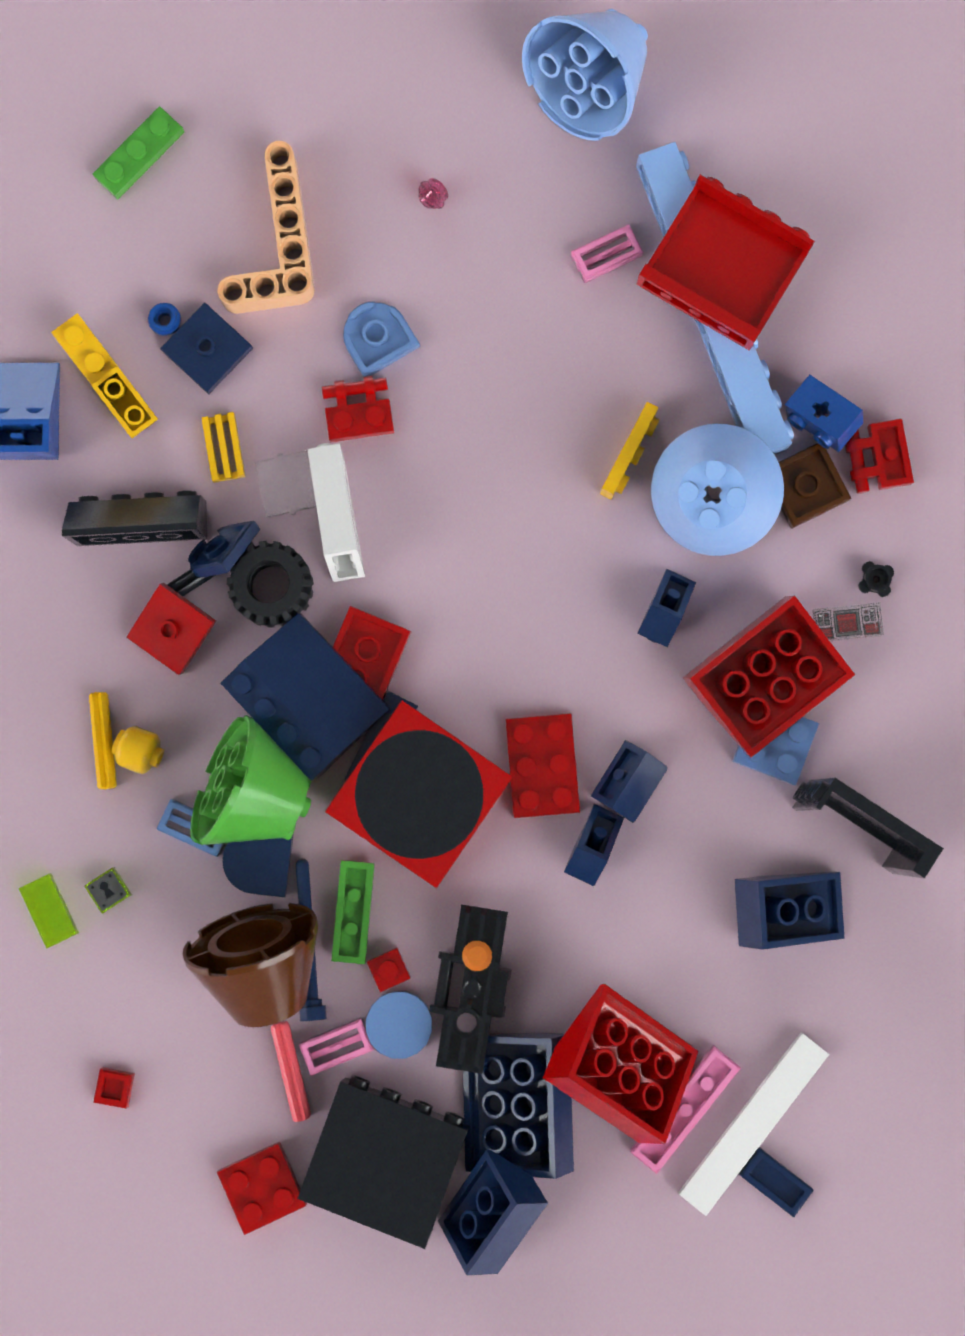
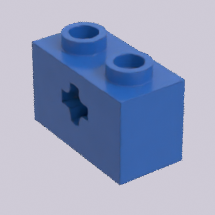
(818, 399)

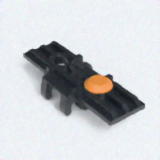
(483, 987)

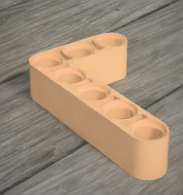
(286, 238)

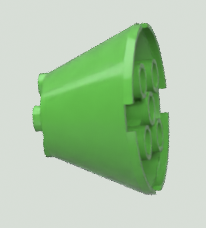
(251, 789)

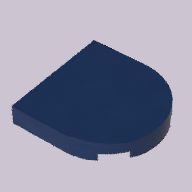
(222, 551)
(259, 866)

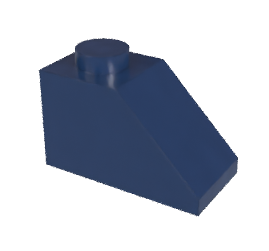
(666, 608)
(594, 845)

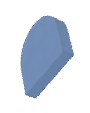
(377, 337)

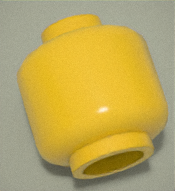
(137, 749)

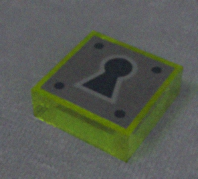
(108, 890)

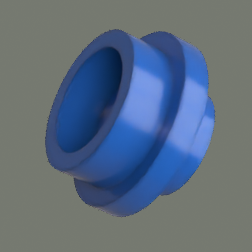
(158, 312)

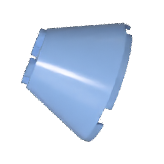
(586, 70)
(722, 458)

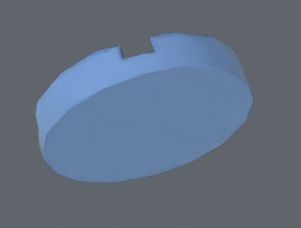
(399, 1024)

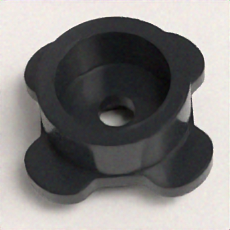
(884, 574)

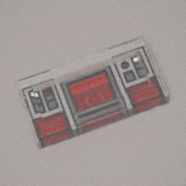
(850, 621)

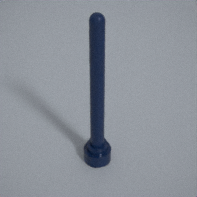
(313, 1008)

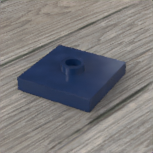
(206, 348)

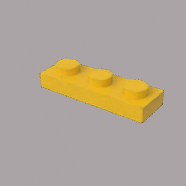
(631, 451)

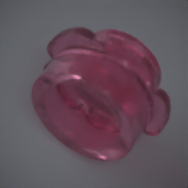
(432, 193)

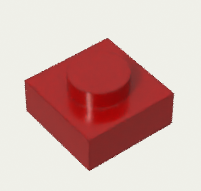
(388, 969)

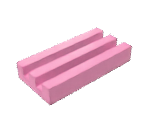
(610, 265)
(309, 1057)

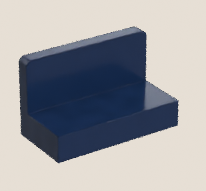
(629, 781)

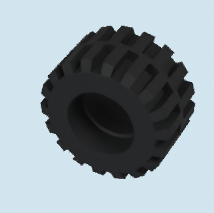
(251, 564)

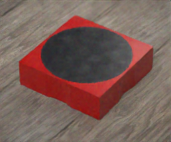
(418, 794)

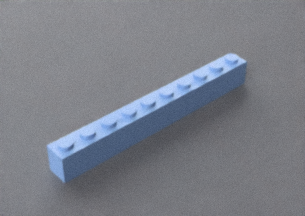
(737, 369)

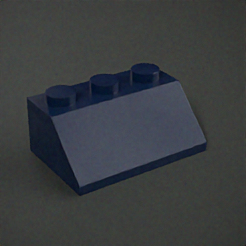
(491, 1214)

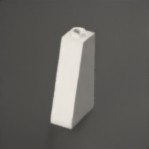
(335, 512)

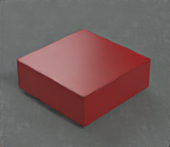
(114, 1087)

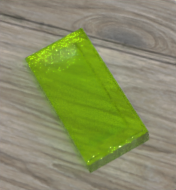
(49, 910)

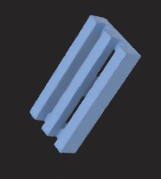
(215, 850)

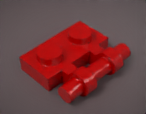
(358, 419)
(889, 456)

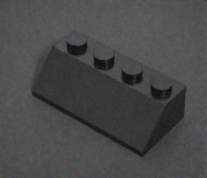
(135, 520)

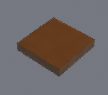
(810, 485)

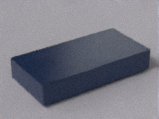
(776, 1182)

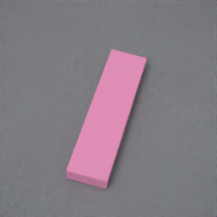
(701, 1091)

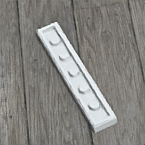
(753, 1123)

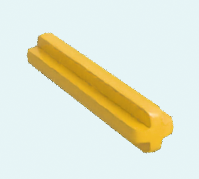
(102, 740)

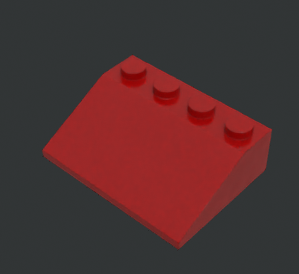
(769, 675)
(623, 1066)

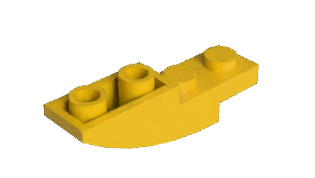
(104, 375)

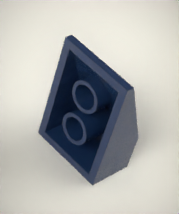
(789, 909)

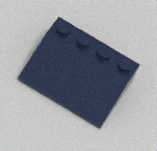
(305, 696)
(517, 1109)

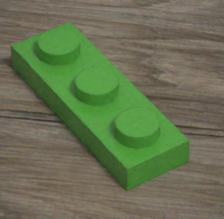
(138, 152)
(353, 912)

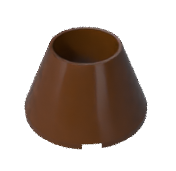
(256, 962)

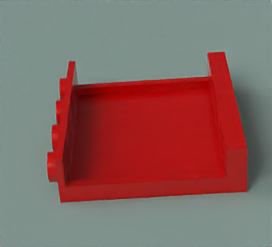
(725, 261)

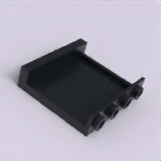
(911, 851)
(384, 1161)

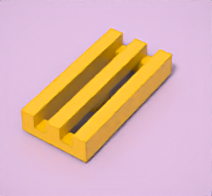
(218, 420)

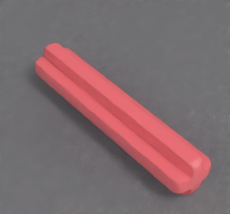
(290, 1071)

